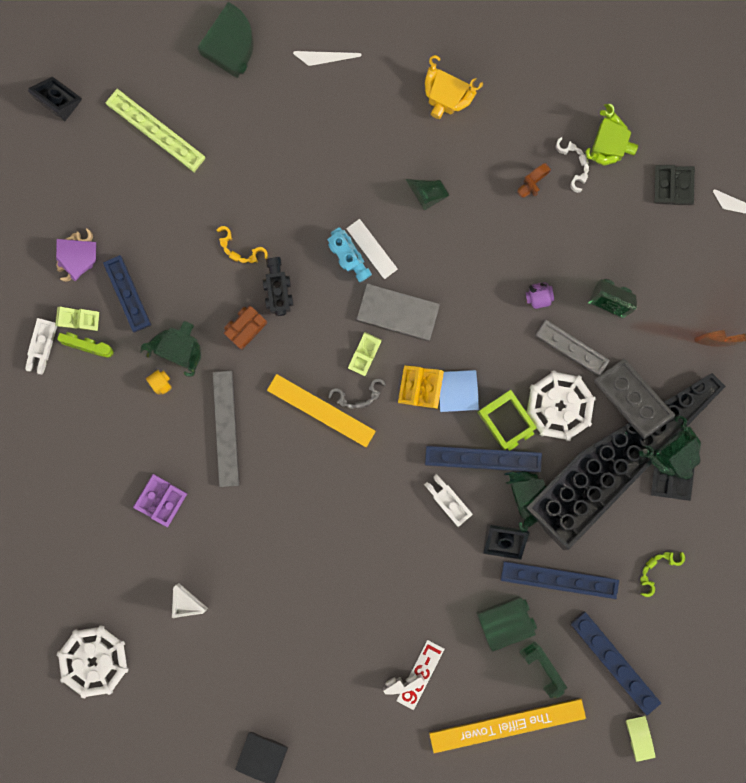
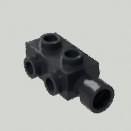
(280, 293)

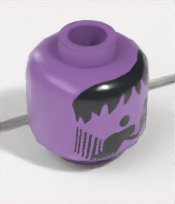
(540, 295)

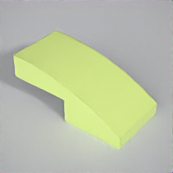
(77, 318)
(365, 354)
(640, 739)

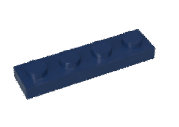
(127, 293)

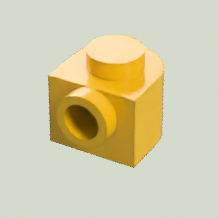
(159, 382)

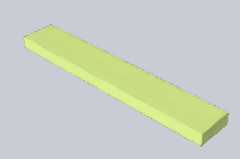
(155, 130)

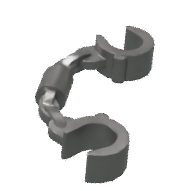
(360, 404)

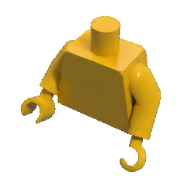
(446, 91)

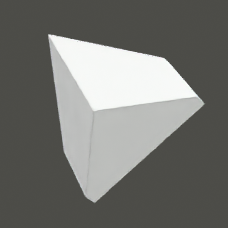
(185, 603)

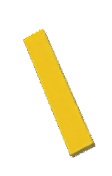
(321, 410)

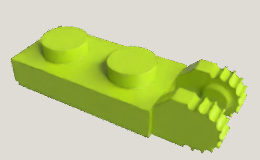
(87, 345)

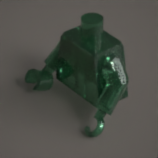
(176, 347)
(677, 455)
(525, 489)

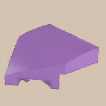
(75, 256)

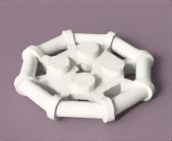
(567, 414)
(81, 664)

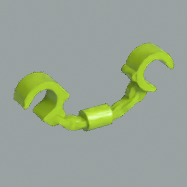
(651, 563)

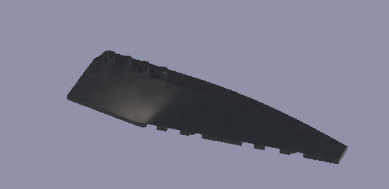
(609, 468)

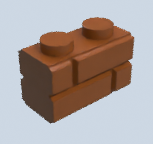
(245, 327)

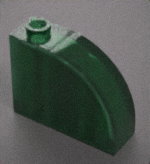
(229, 41)

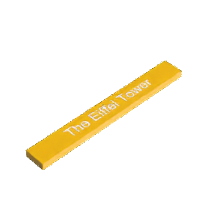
(507, 725)

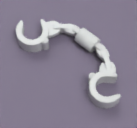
(583, 160)

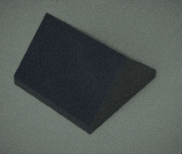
(55, 97)
(505, 541)

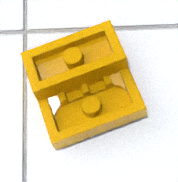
(420, 387)

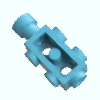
(345, 252)

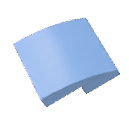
(459, 391)

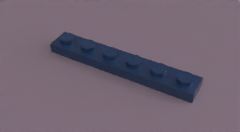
(483, 459)
(559, 580)
(615, 663)

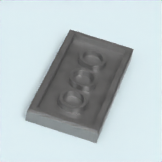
(398, 312)
(634, 398)

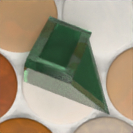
(428, 192)

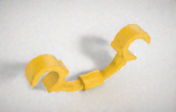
(233, 255)

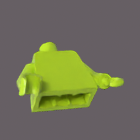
(611, 139)

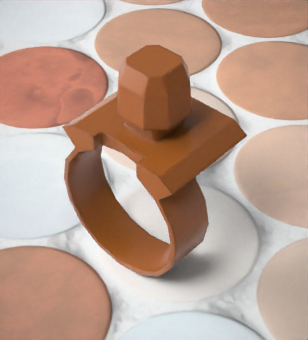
(531, 180)

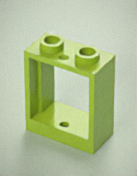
(527, 433)

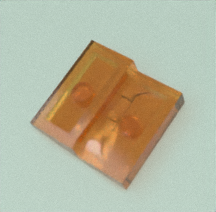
(719, 339)

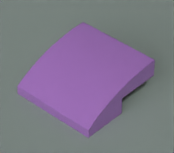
(160, 500)

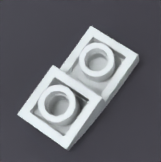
(397, 686)

